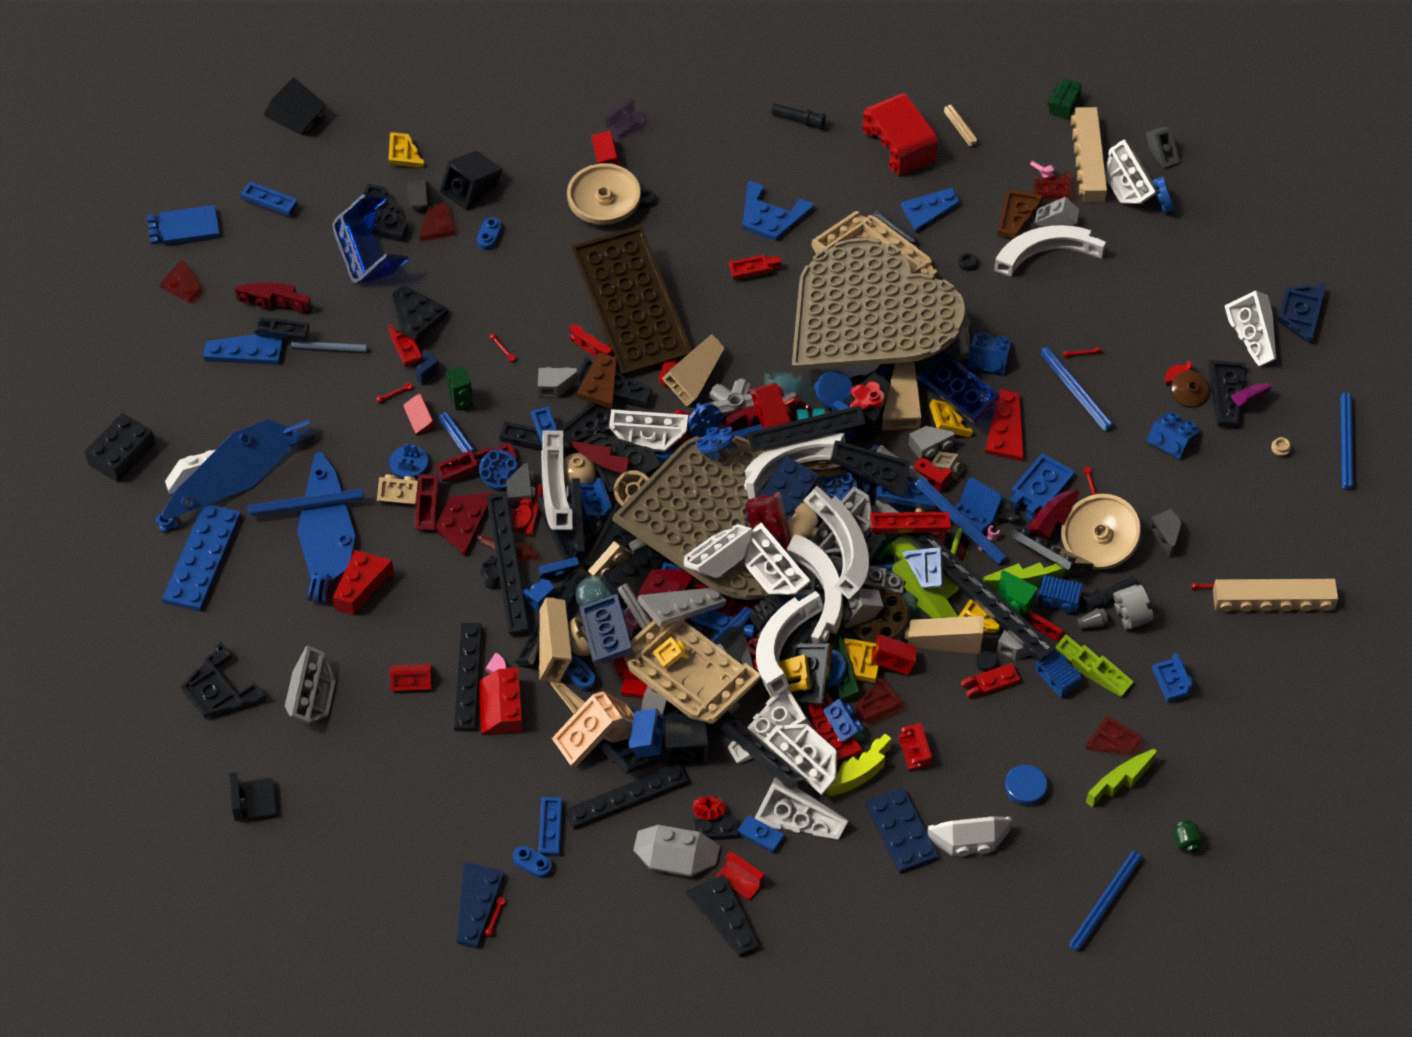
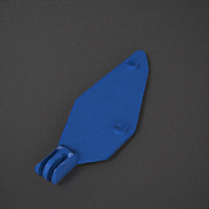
(236, 465)
(325, 531)

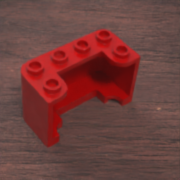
(903, 132)

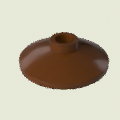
(1184, 394)

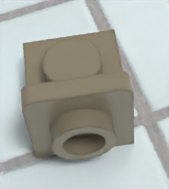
(950, 461)

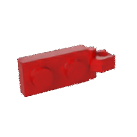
(753, 266)

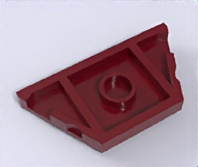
(772, 515)
(462, 519)
(665, 581)

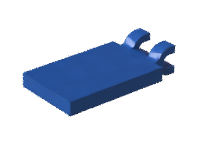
(184, 225)
(1040, 484)

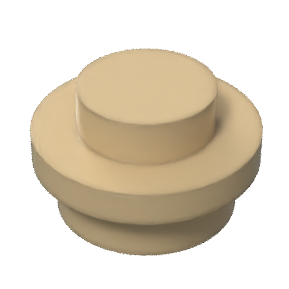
(1281, 446)

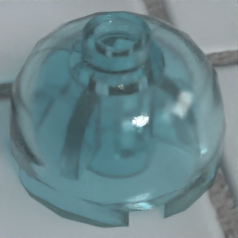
(786, 381)
(591, 590)

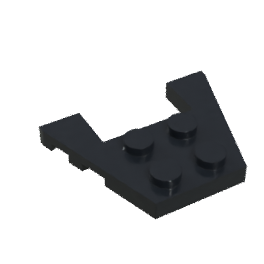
(210, 690)

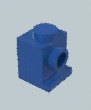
(538, 593)

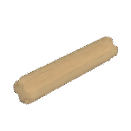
(960, 125)

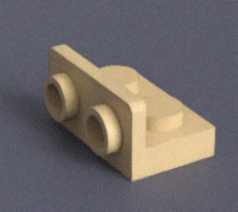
(397, 490)

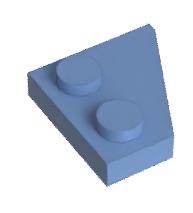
(927, 566)

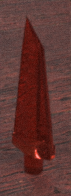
(523, 549)

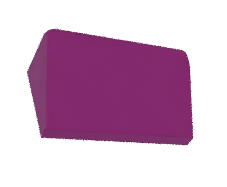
(1251, 393)

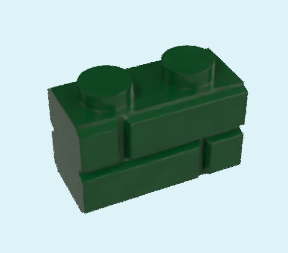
(1065, 98)
(459, 388)

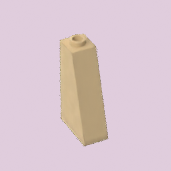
(691, 372)
(902, 401)
(947, 634)
(554, 640)

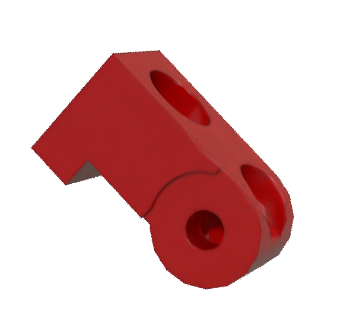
(936, 477)

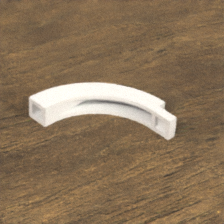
(1046, 239)
(807, 450)
(555, 501)
(849, 538)
(814, 559)
(776, 633)

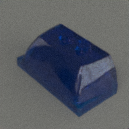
(958, 387)

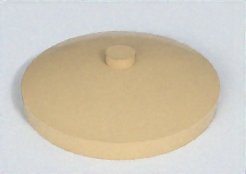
(603, 194)
(1102, 530)

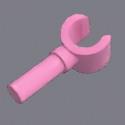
(1045, 172)
(991, 536)

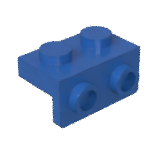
(595, 500)
(1173, 678)
(844, 722)

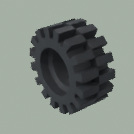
(765, 611)

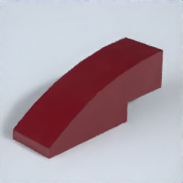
(603, 457)
(426, 502)
(1053, 513)

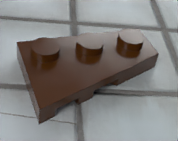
(1016, 212)
(599, 381)

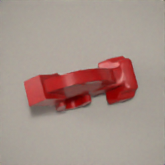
(1173, 371)
(522, 515)

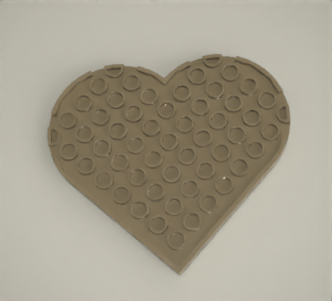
(870, 310)
(689, 504)

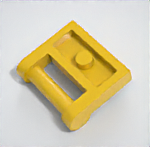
(795, 669)

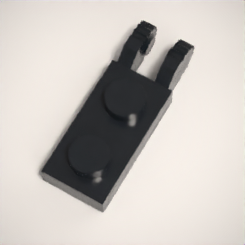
(282, 329)

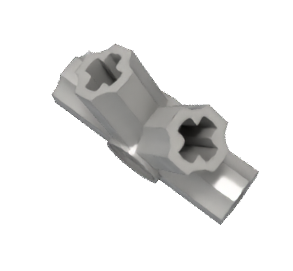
(732, 401)

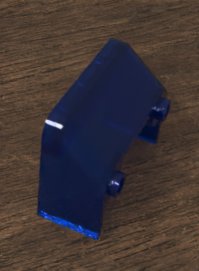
(358, 243)

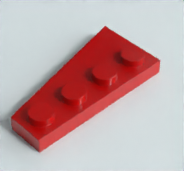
(1005, 430)
(823, 727)

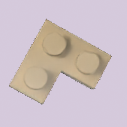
(611, 557)

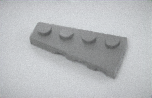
(680, 605)

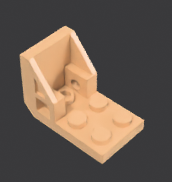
(596, 720)

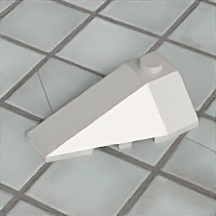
(1254, 324)
(779, 710)
(798, 812)

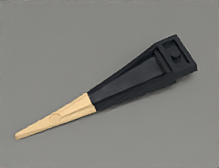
(616, 752)

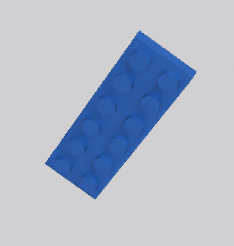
(201, 557)

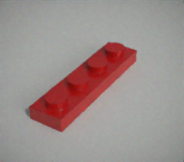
(910, 522)

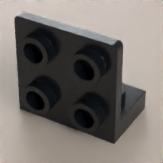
(252, 798)

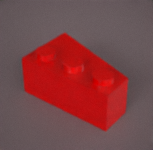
(360, 580)

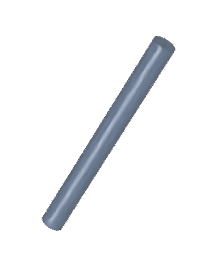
(329, 346)

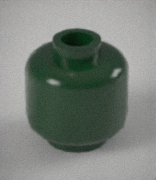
(1187, 836)

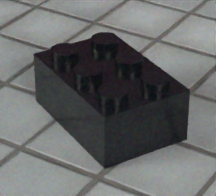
(120, 447)

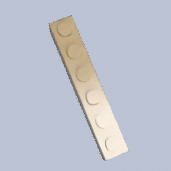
(1090, 155)
(1275, 594)

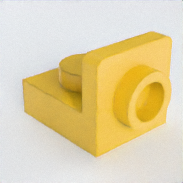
(670, 652)

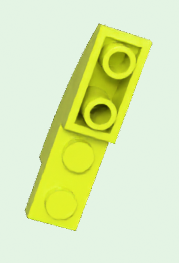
(859, 771)

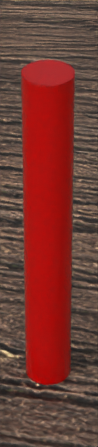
(535, 510)

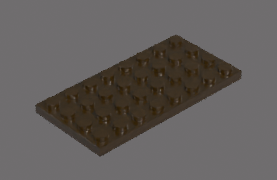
(631, 300)

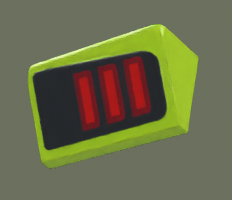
(961, 545)

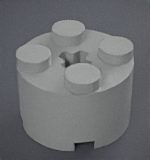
(1133, 606)

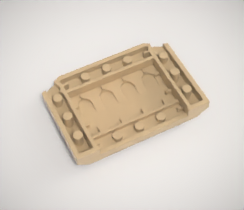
(871, 227)
(701, 684)

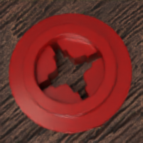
(701, 810)

